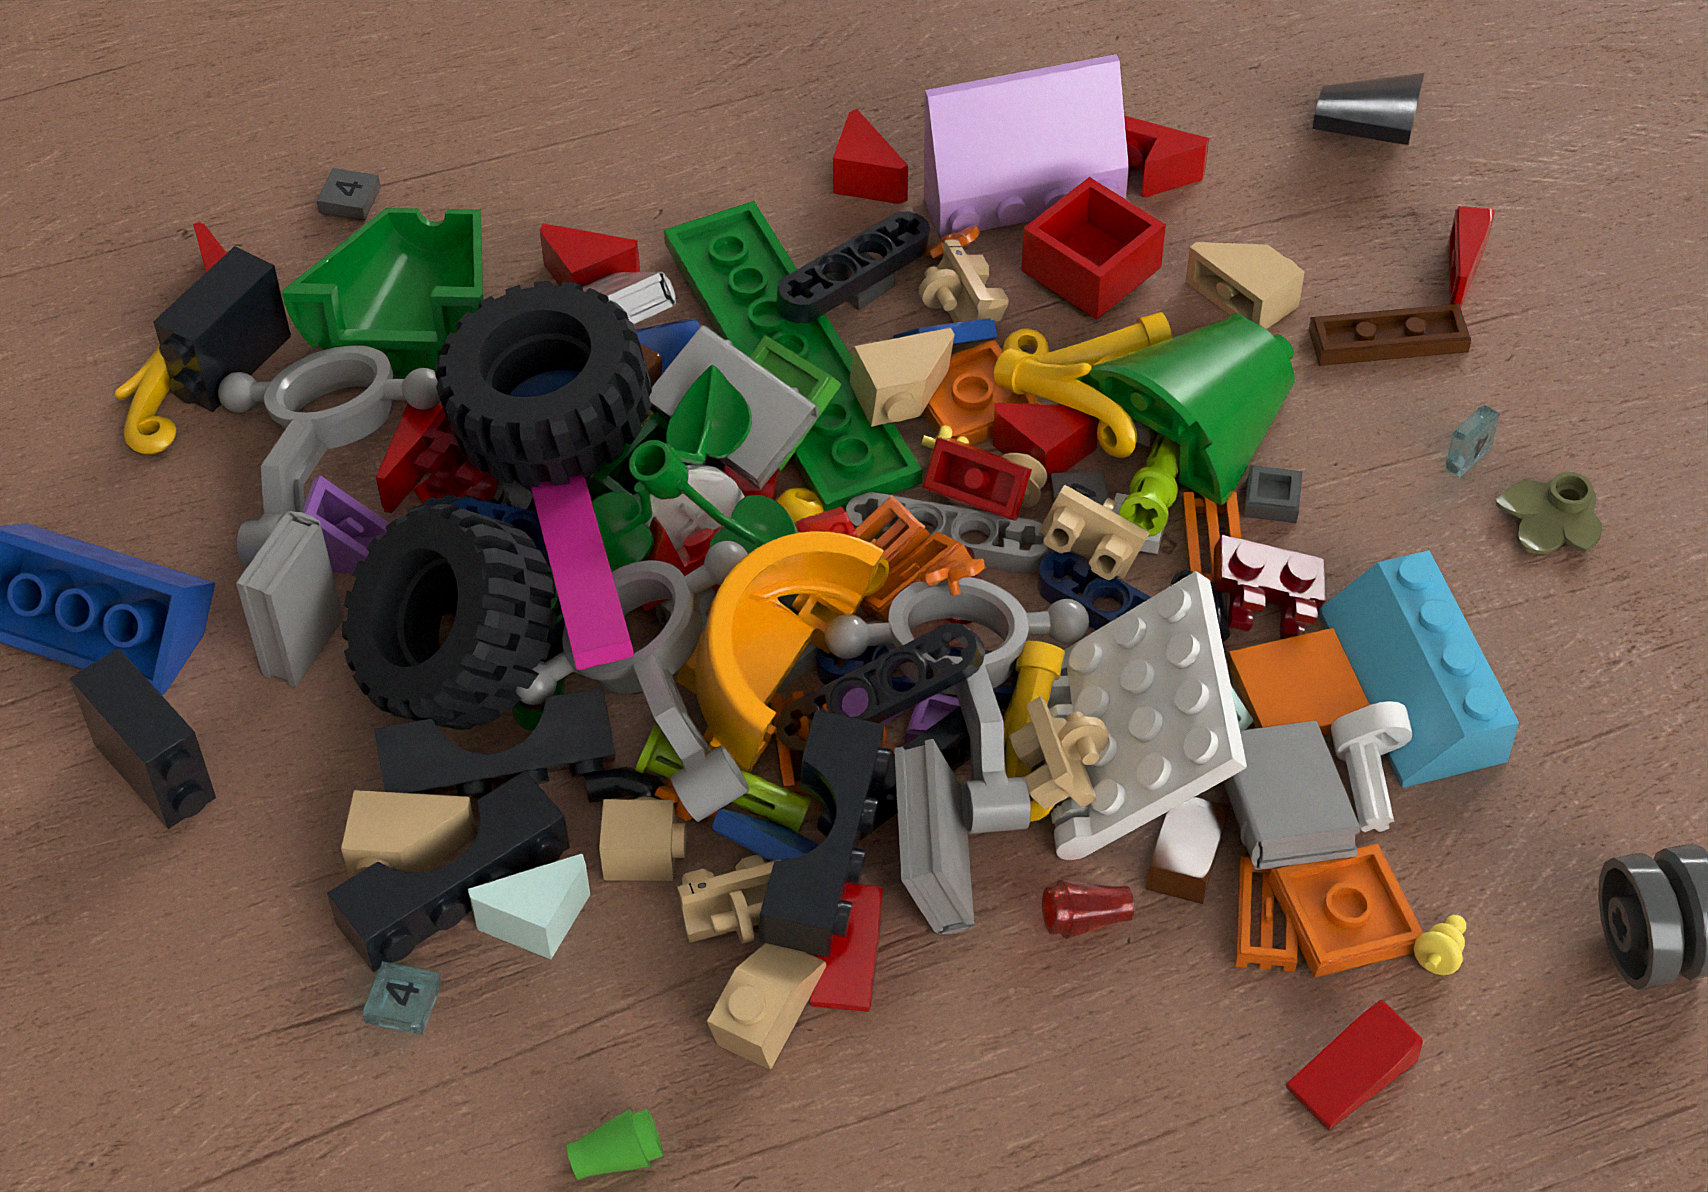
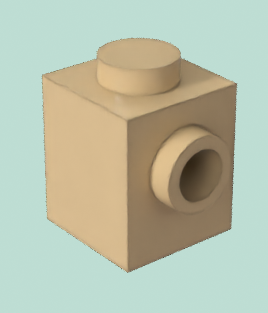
(640, 840)

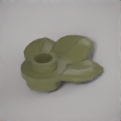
(1554, 513)

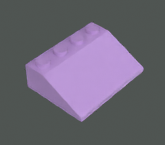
(1021, 143)

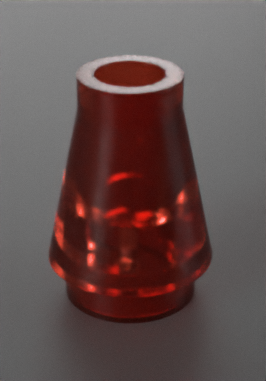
(1082, 907)

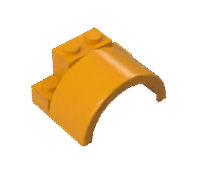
(757, 640)

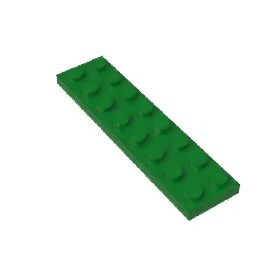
(735, 274)

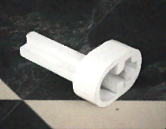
(1360, 741)

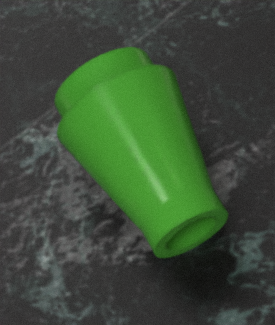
(616, 1146)

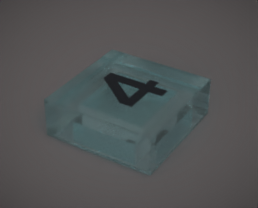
(1472, 440)
(402, 998)

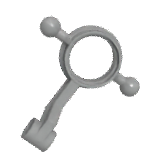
(312, 433)
(709, 776)
(990, 798)

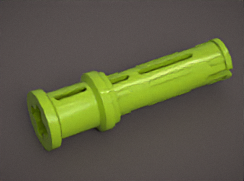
(1154, 487)
(763, 796)

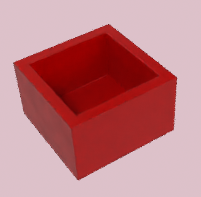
(1092, 247)

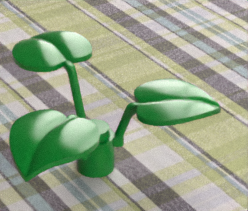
(710, 422)

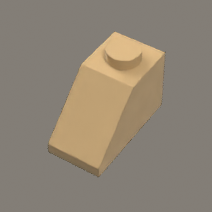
(1246, 280)
(900, 374)
(405, 830)
(764, 1002)

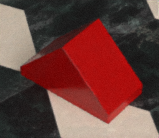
(867, 164)
(586, 255)
(1048, 433)

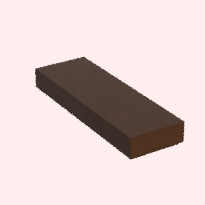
(1389, 334)

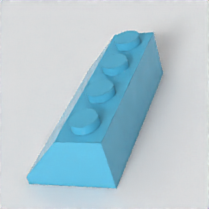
(1420, 652)

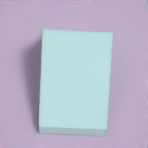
(534, 905)

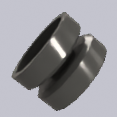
(1656, 914)

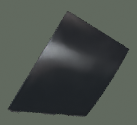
(1370, 108)

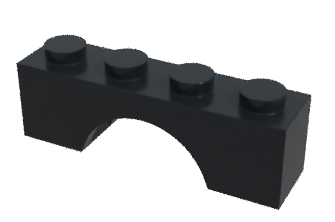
(570, 735)
(807, 893)
(395, 910)

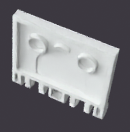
(1167, 709)

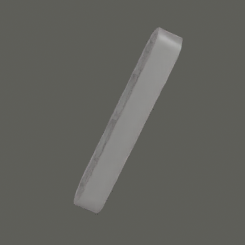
(956, 520)

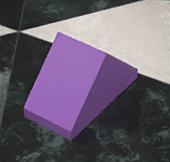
(345, 524)

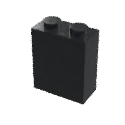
(222, 327)
(143, 738)

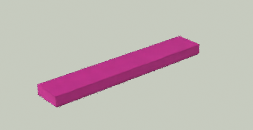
(582, 574)

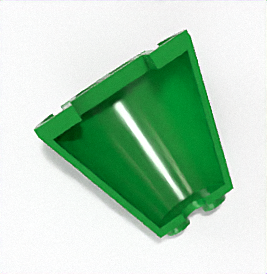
(393, 287)
(1206, 392)

